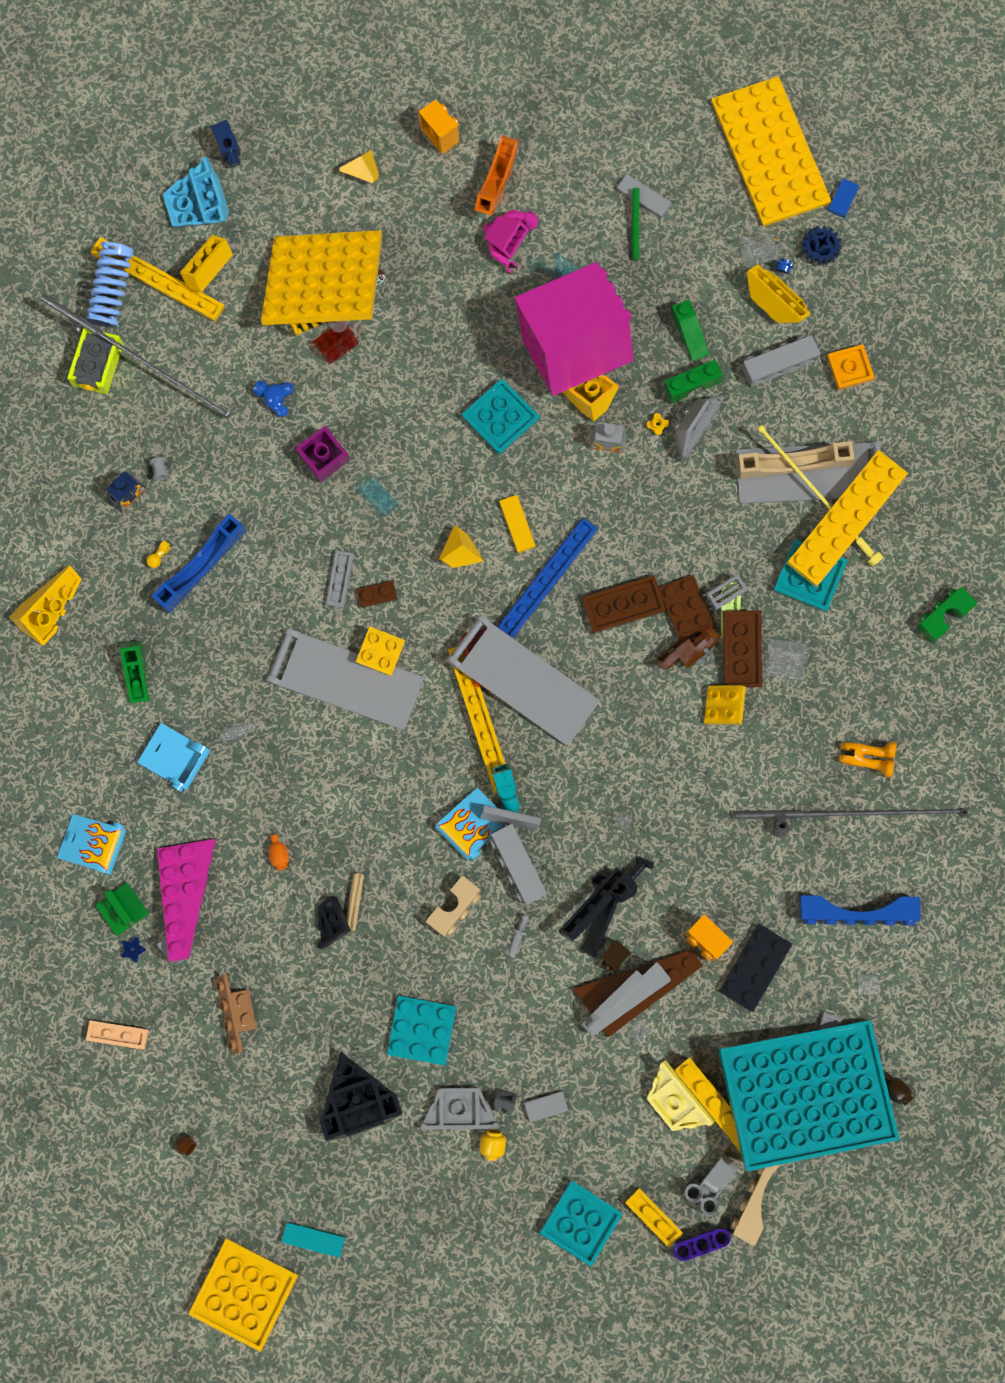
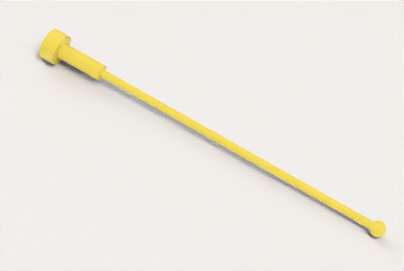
(874, 558)

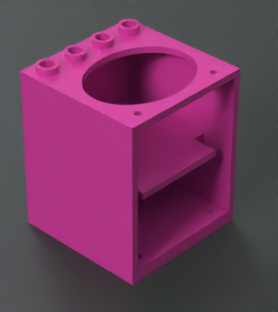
(575, 328)

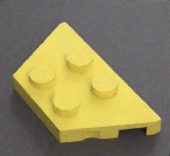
(676, 1102)

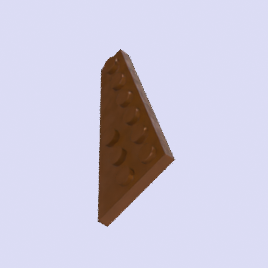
(596, 993)

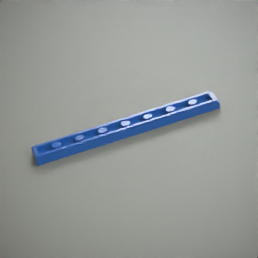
(547, 578)

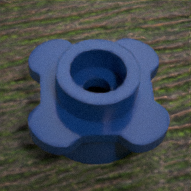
(784, 265)

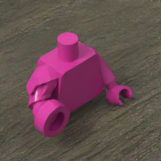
(507, 234)

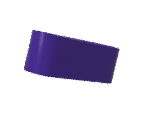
(712, 1244)

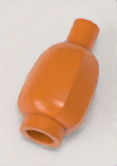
(278, 853)

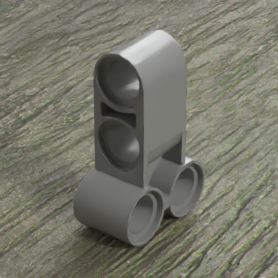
(713, 1184)

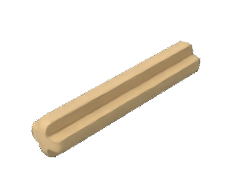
(354, 900)

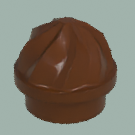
(185, 1145)

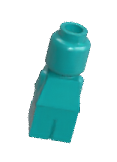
(506, 787)

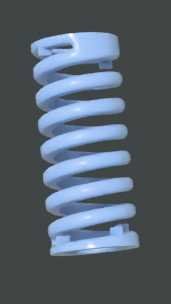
(120, 250)

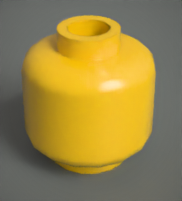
(492, 1144)

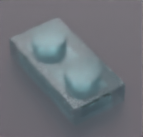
(378, 496)

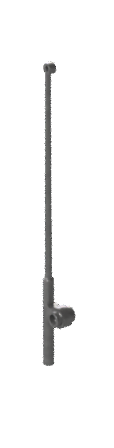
(80, 323)
(781, 827)

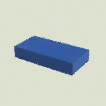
(843, 198)

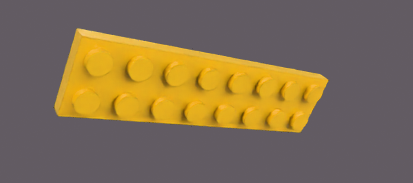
(847, 518)

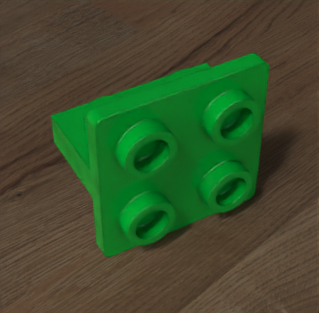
(121, 909)

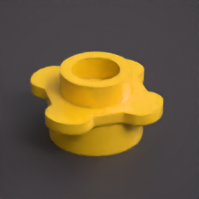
(657, 419)

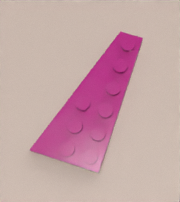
(183, 887)

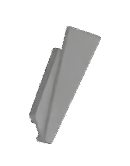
(626, 997)

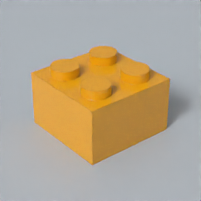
(439, 126)
(708, 939)

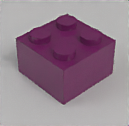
(322, 454)

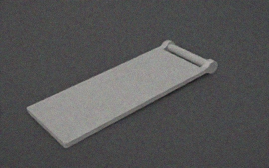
(791, 487)
(336, 679)
(525, 681)

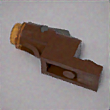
(688, 651)

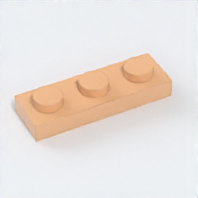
(117, 1035)

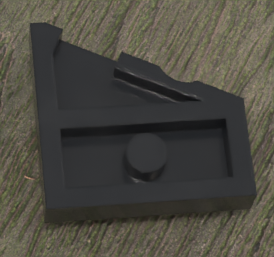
(331, 922)

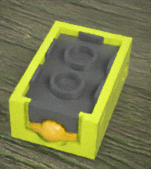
(94, 362)

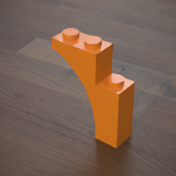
(500, 171)

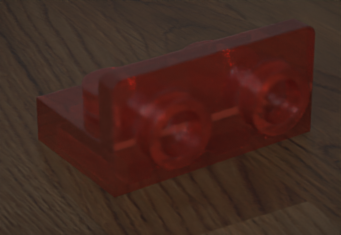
(335, 344)

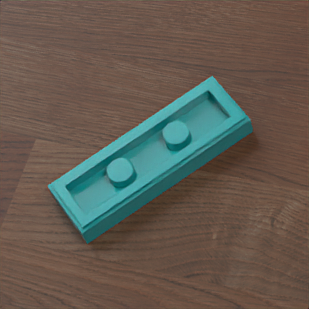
(313, 1239)

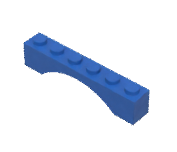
(219, 543)
(819, 909)

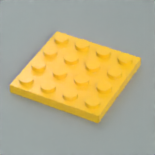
(243, 1294)

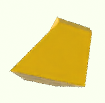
(362, 167)
(459, 550)

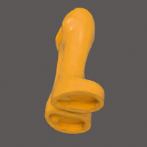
(886, 752)

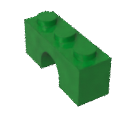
(701, 376)
(958, 602)

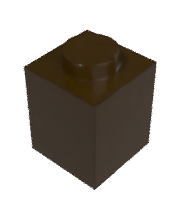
(615, 956)

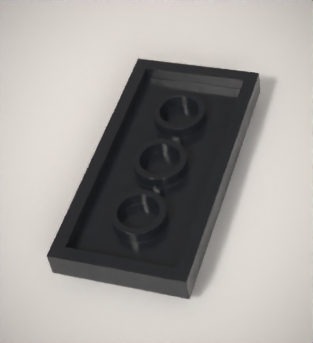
(755, 967)

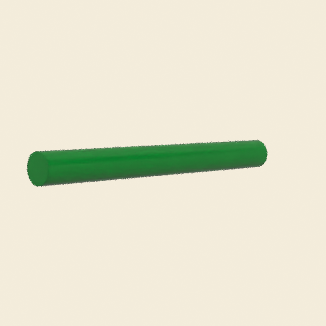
(635, 224)

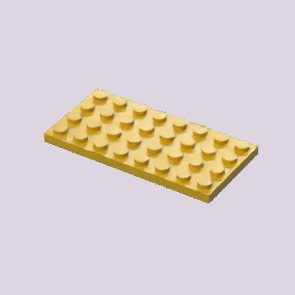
(771, 151)

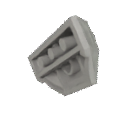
(695, 423)

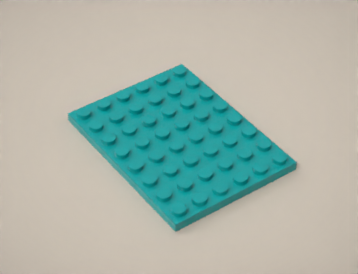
(808, 1095)

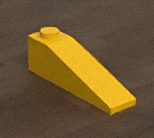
(593, 396)
(42, 609)

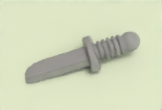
(518, 935)

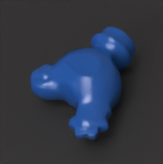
(274, 395)

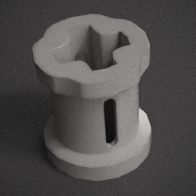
(158, 468)

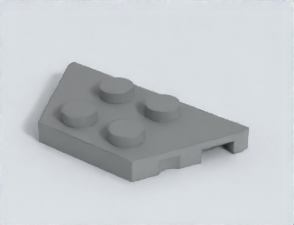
(459, 1110)

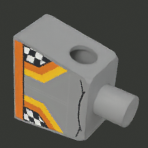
(608, 437)

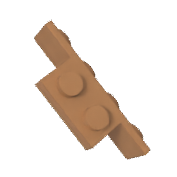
(237, 1013)

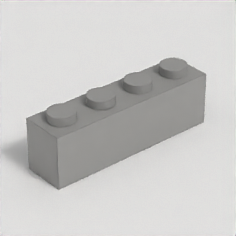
(780, 360)
(518, 864)

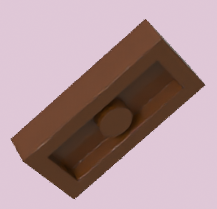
(377, 594)

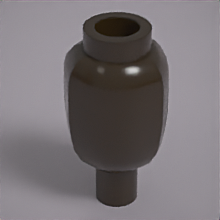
(898, 1089)

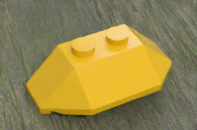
(775, 296)

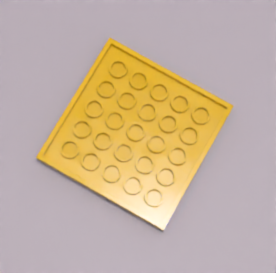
(322, 278)

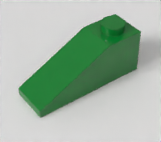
(689, 330)
(135, 671)

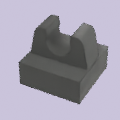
(505, 1100)

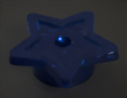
(133, 944)

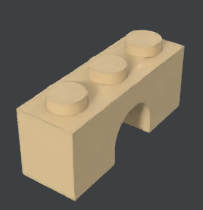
(444, 921)

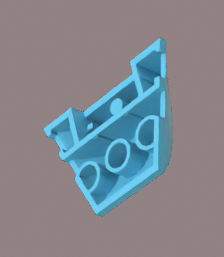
(197, 198)

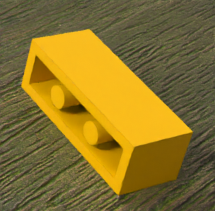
(206, 263)

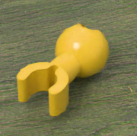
(154, 560)

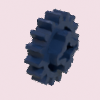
(827, 251)

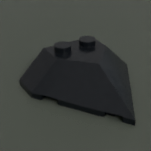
(356, 1102)

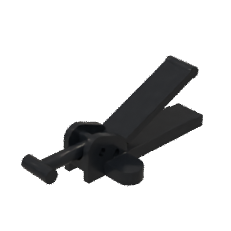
(602, 905)

